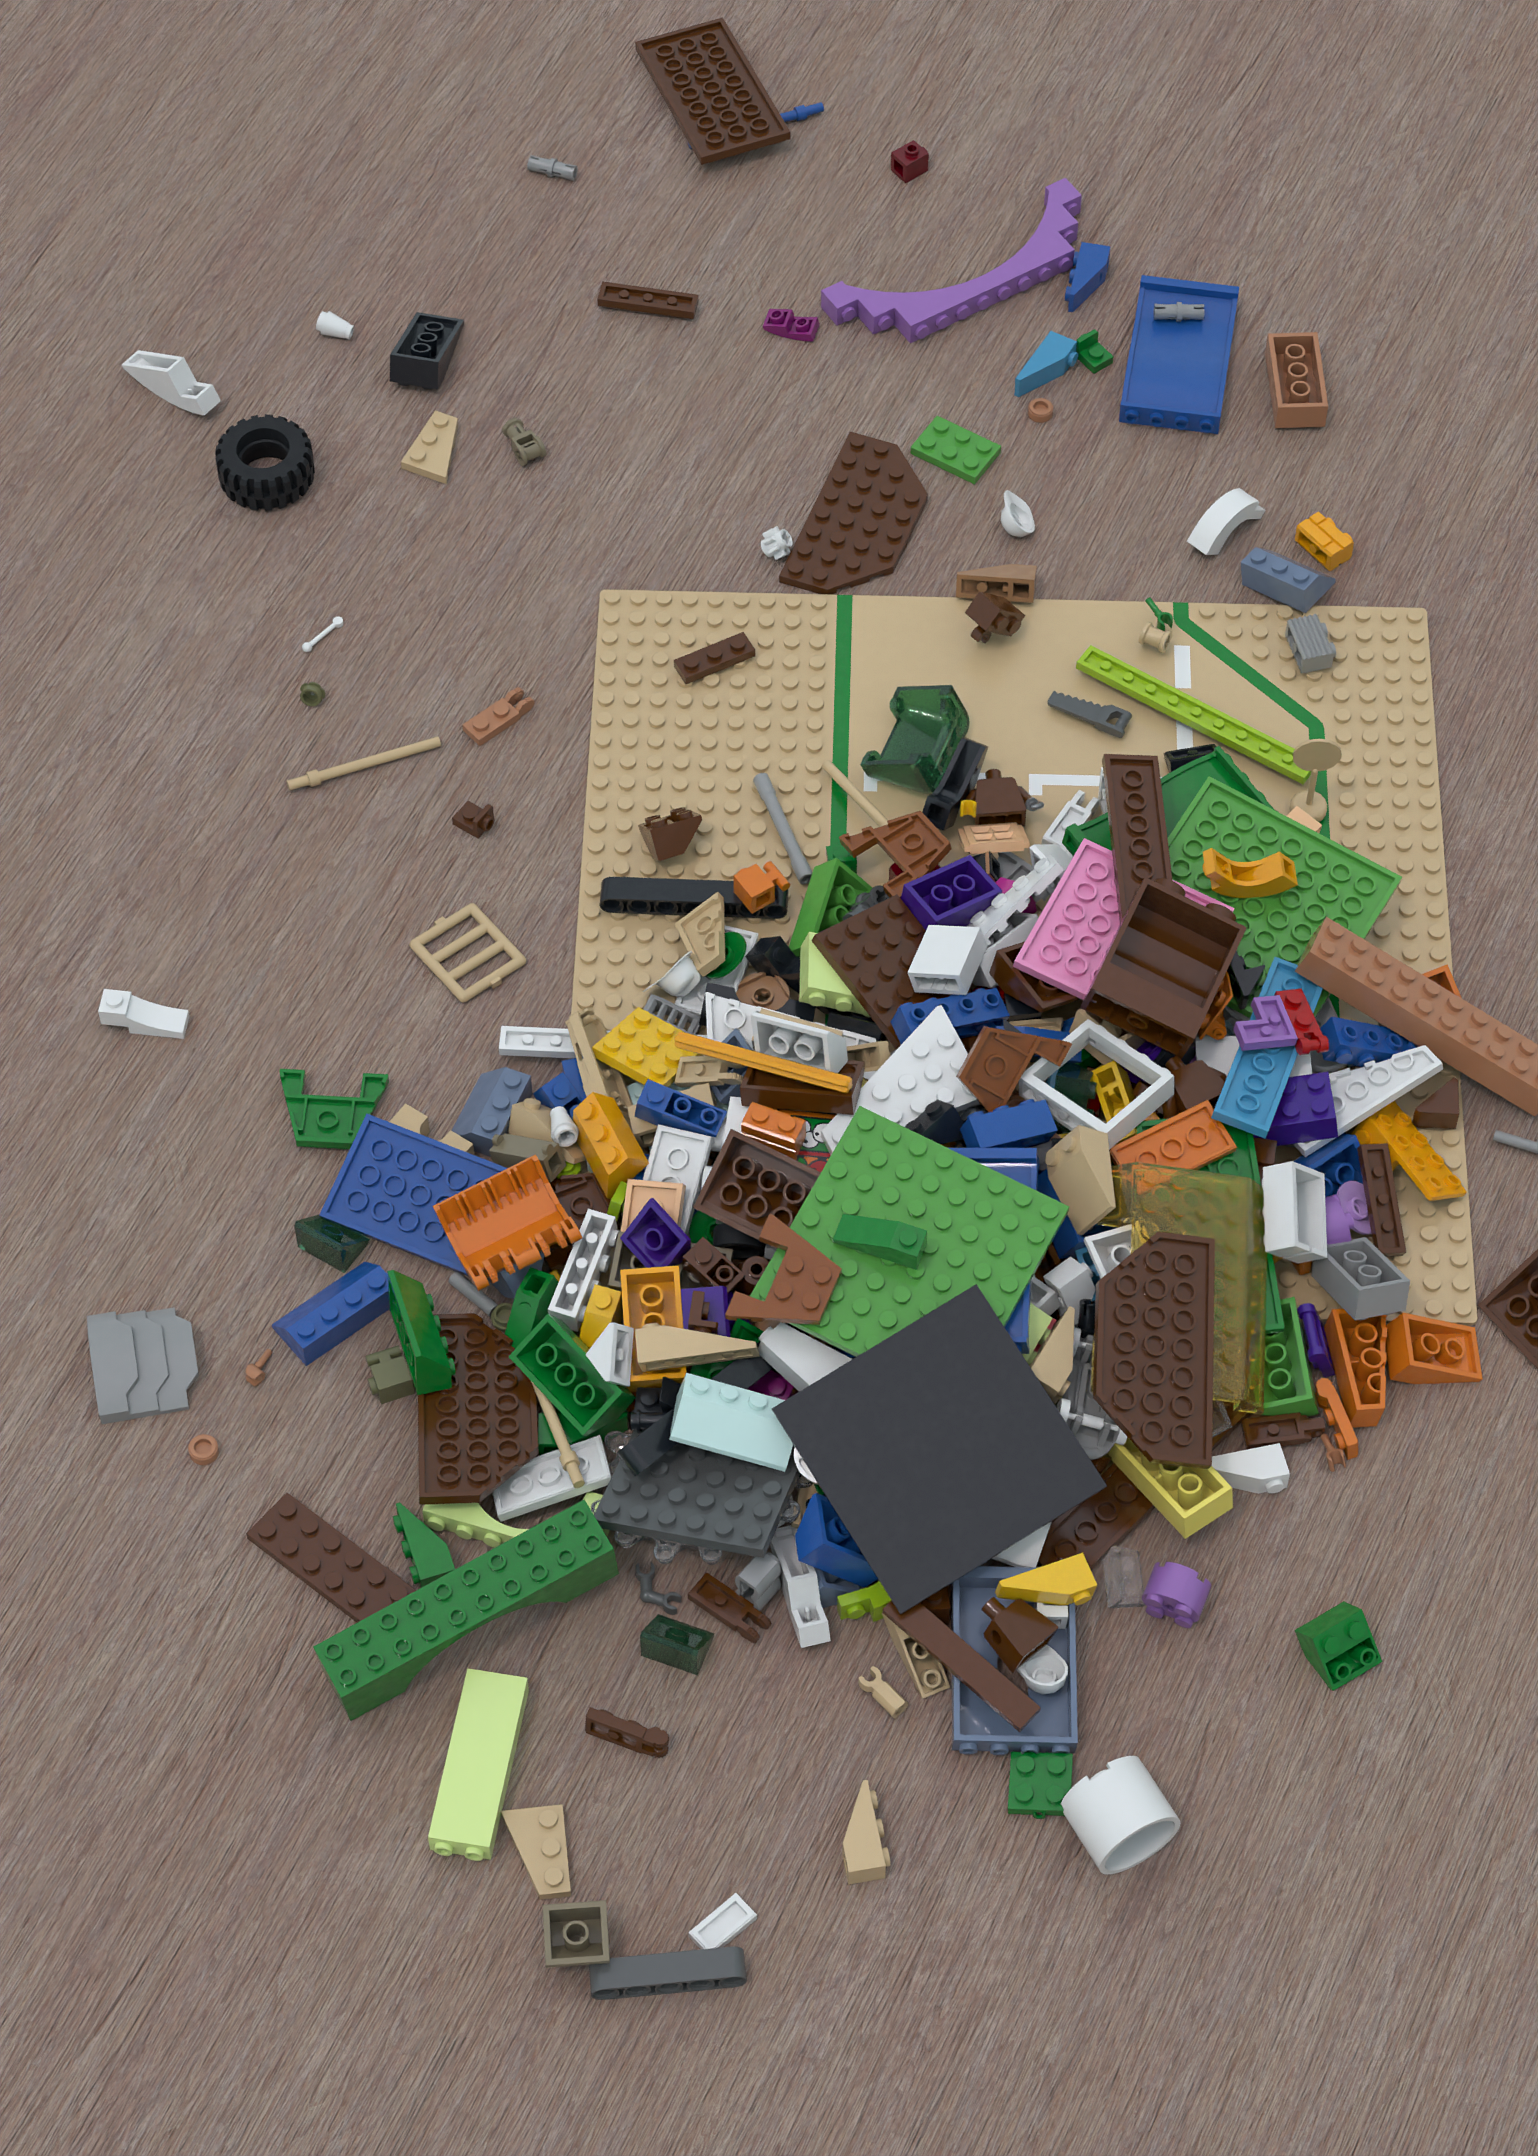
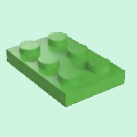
(955, 449)

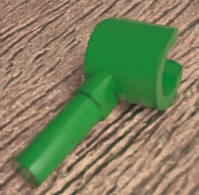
(1162, 617)

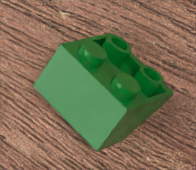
(1339, 1644)

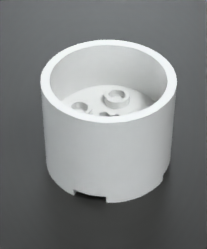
(1120, 1815)

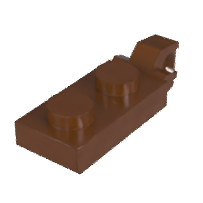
(1282, 1429)

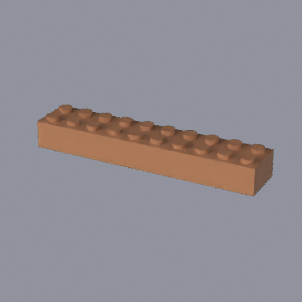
(1423, 1012)

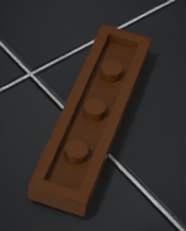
(648, 300)
(1381, 1199)

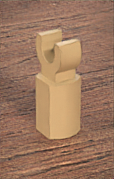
(884, 1693)

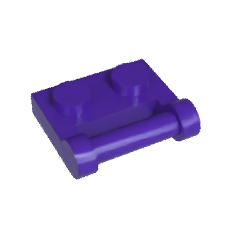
(1318, 1347)

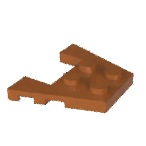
(908, 841)
(1000, 1060)
(800, 1286)

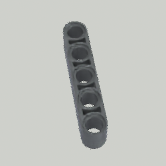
(668, 1973)

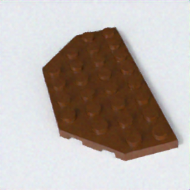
(857, 519)
(1159, 1348)
(482, 1425)

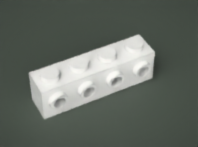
(584, 1268)

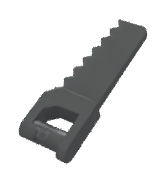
(1092, 713)

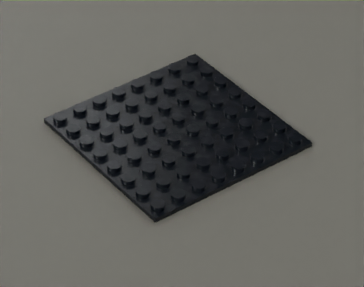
(938, 1448)

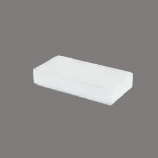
(723, 1924)

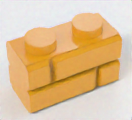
(1324, 541)

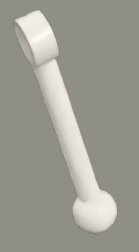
(337, 622)

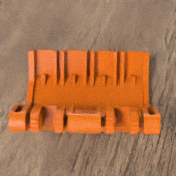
(505, 1222)

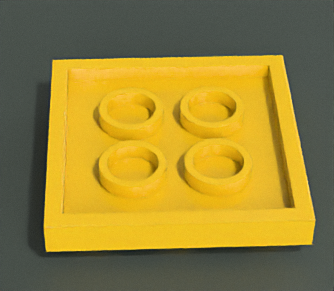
(642, 1048)

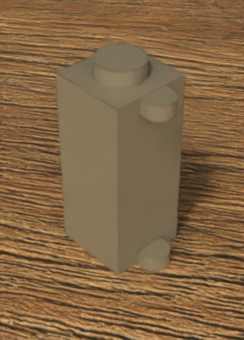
(512, 1149)

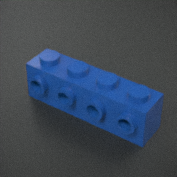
(966, 1013)
(1361, 1042)

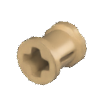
(1155, 637)

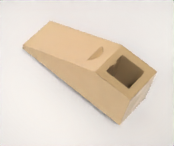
(923, 1668)
(862, 1848)

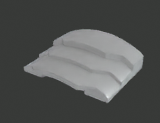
(141, 1363)

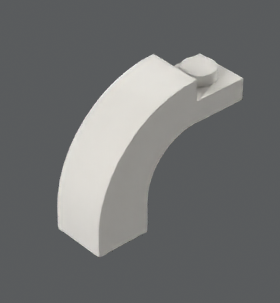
(1222, 519)

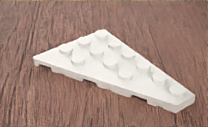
(913, 1078)

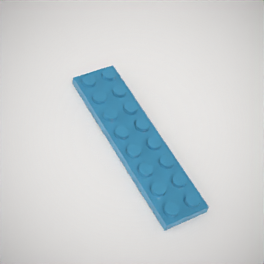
(1260, 1075)

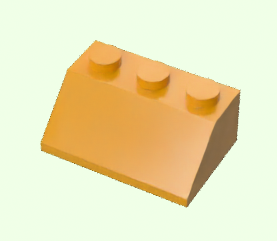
(607, 1142)

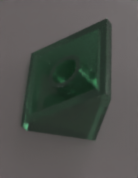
(329, 1241)
(675, 1643)

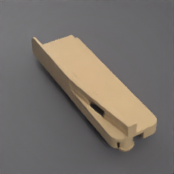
(597, 1077)

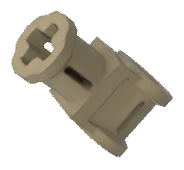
(524, 443)

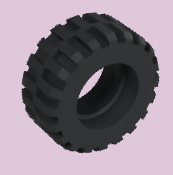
(260, 439)

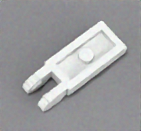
(1069, 815)

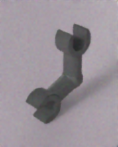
(648, 1595)

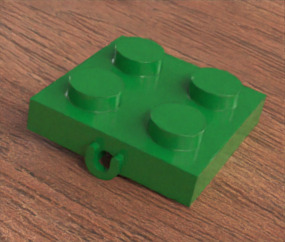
(1039, 1783)

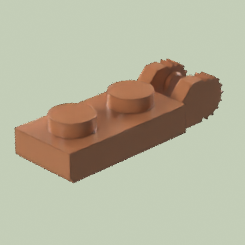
(498, 716)

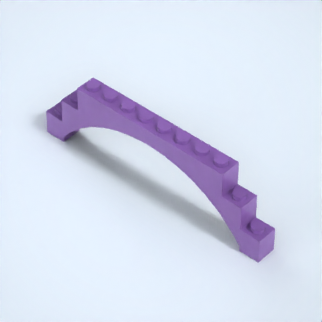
(928, 311)

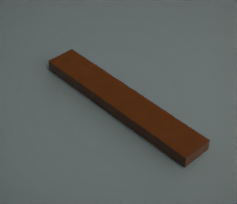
(965, 1664)

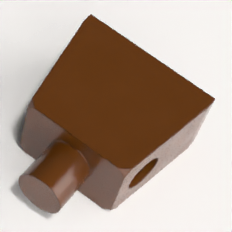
(1016, 1631)

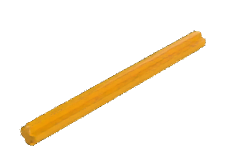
(763, 1062)

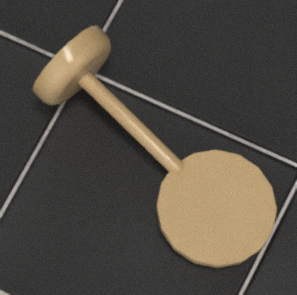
(1314, 756)

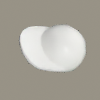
(1016, 516)
(1044, 1671)

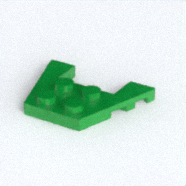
(329, 1120)

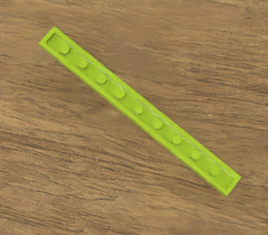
(1191, 712)

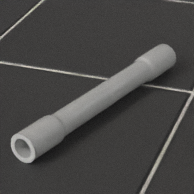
(768, 795)

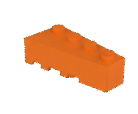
(1359, 1364)

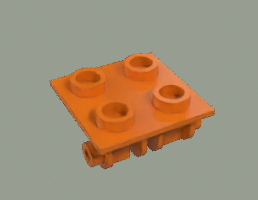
(1214, 1021)

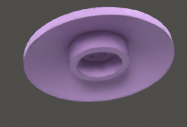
(1354, 1201)

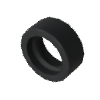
(743, 1245)

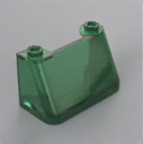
(922, 740)

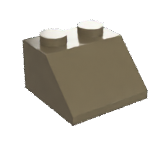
(576, 1934)

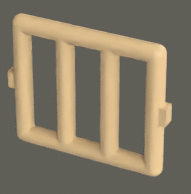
(449, 978)

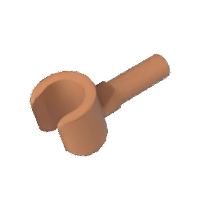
(254, 1373)
(1333, 1455)

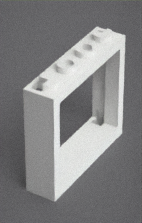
(1070, 1114)

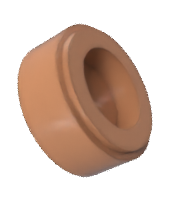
(1040, 410)
(203, 1449)

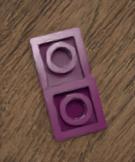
(785, 324)

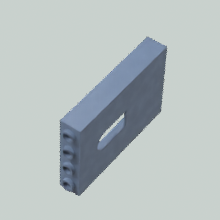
(973, 1721)

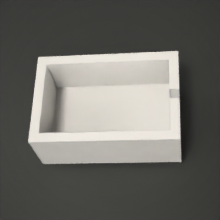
(1294, 1212)

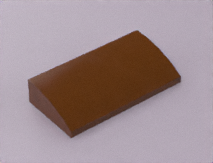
(791, 1094)

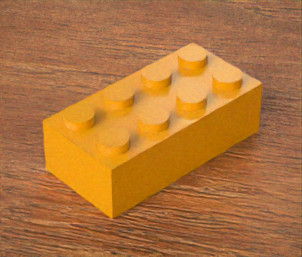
(648, 1298)

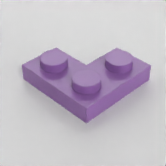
(1270, 1029)

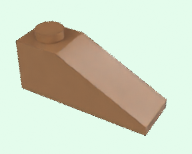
(1009, 581)

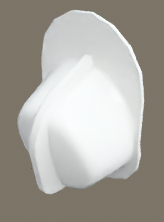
(680, 978)

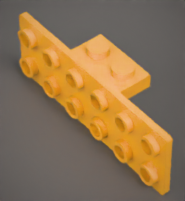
(1411, 1151)

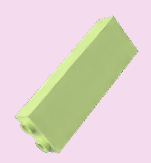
(478, 1765)

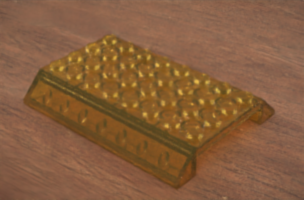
(1231, 1213)

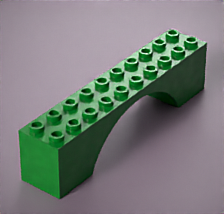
(390, 1647)

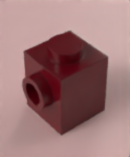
(909, 161)

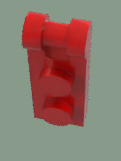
(1303, 1022)

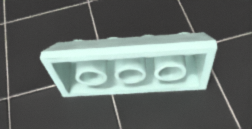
(730, 1422)

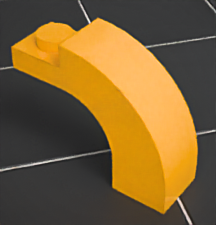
(1249, 879)

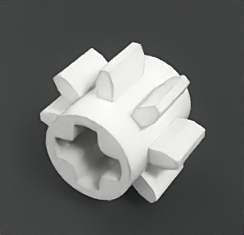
(776, 543)

